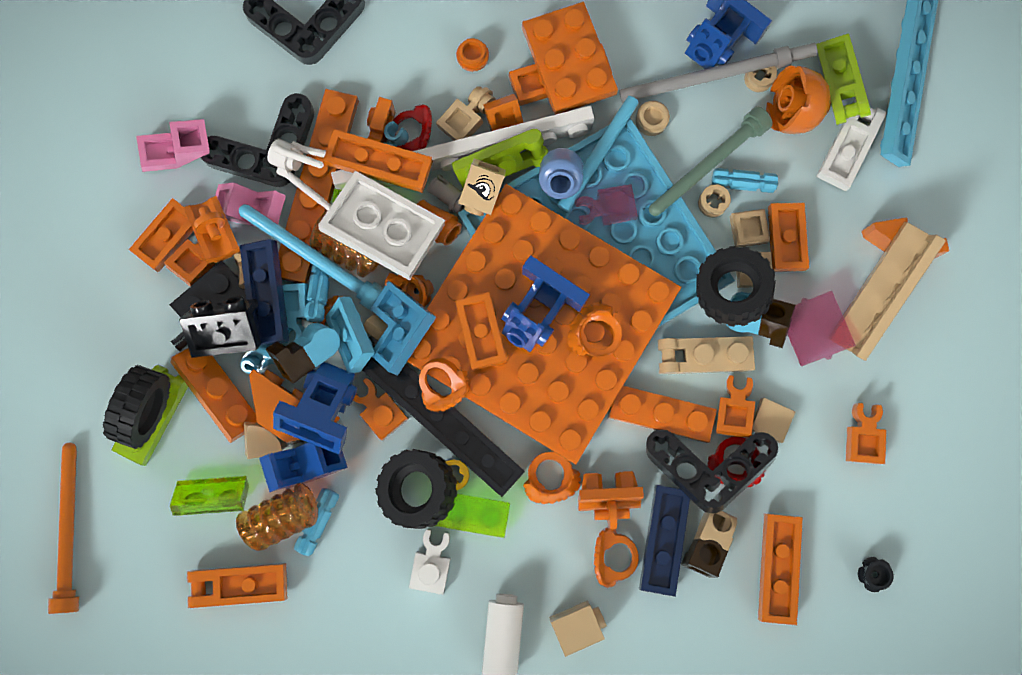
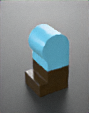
(771, 325)
(305, 352)

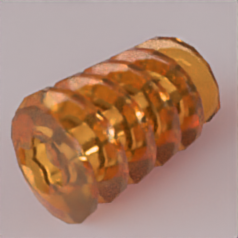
(340, 252)
(278, 517)

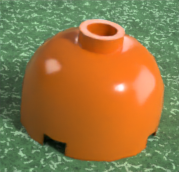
(799, 100)

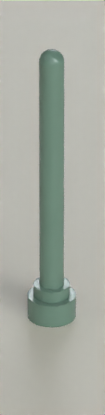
(754, 124)

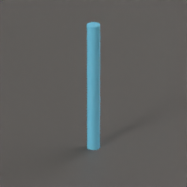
(602, 148)

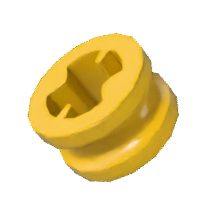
(463, 470)

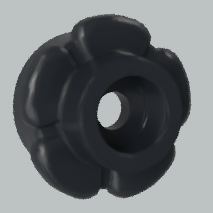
(884, 578)

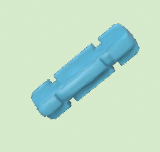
(745, 180)
(317, 295)
(306, 543)

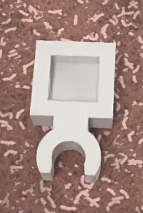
(430, 568)

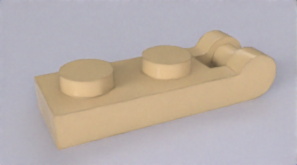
(707, 355)

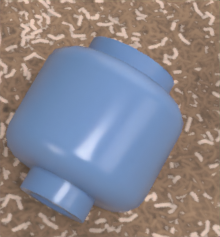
(561, 173)

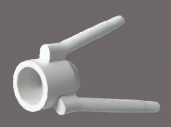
(290, 157)

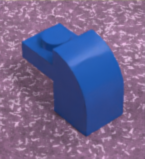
(300, 465)

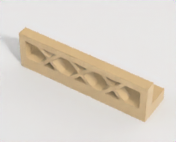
(889, 286)

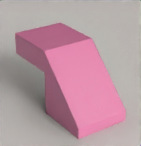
(174, 149)
(234, 195)

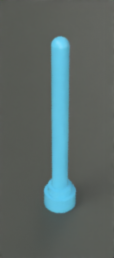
(365, 291)

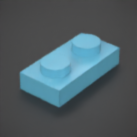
(354, 343)

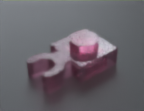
(613, 205)

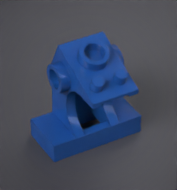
(714, 39)
(550, 290)
(326, 394)

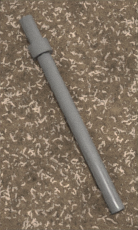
(780, 58)

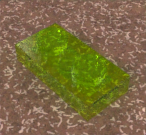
(209, 495)
(477, 515)

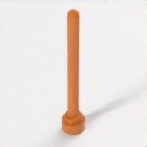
(65, 598)

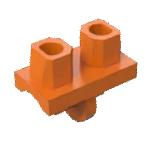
(212, 230)
(610, 502)

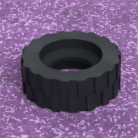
(742, 261)
(136, 406)
(391, 481)

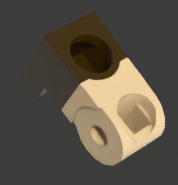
(710, 544)

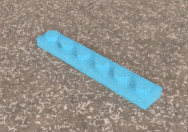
(908, 81)

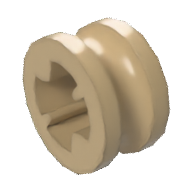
(763, 85)
(705, 207)

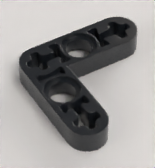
(300, 33)
(303, 120)
(706, 478)

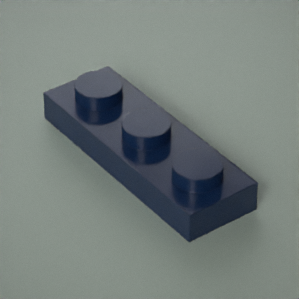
(264, 283)
(664, 541)

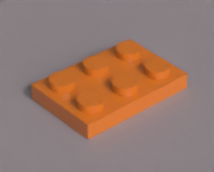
(569, 58)

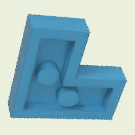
(406, 327)

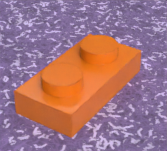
(163, 236)
(788, 237)
(480, 331)

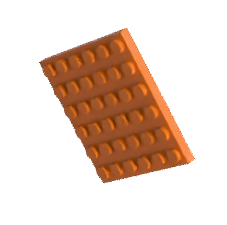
(551, 389)

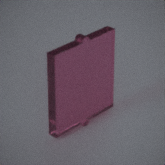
(818, 329)

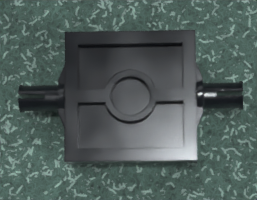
(215, 285)

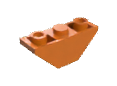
(267, 394)

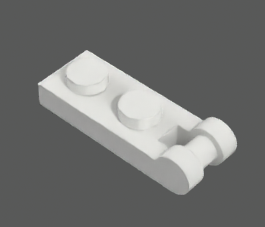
(850, 149)

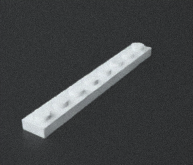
(571, 123)

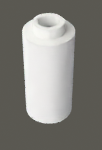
(503, 636)

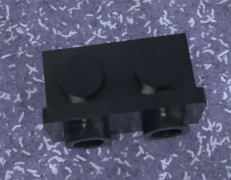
(221, 327)

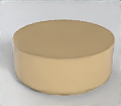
(652, 118)

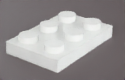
(381, 225)

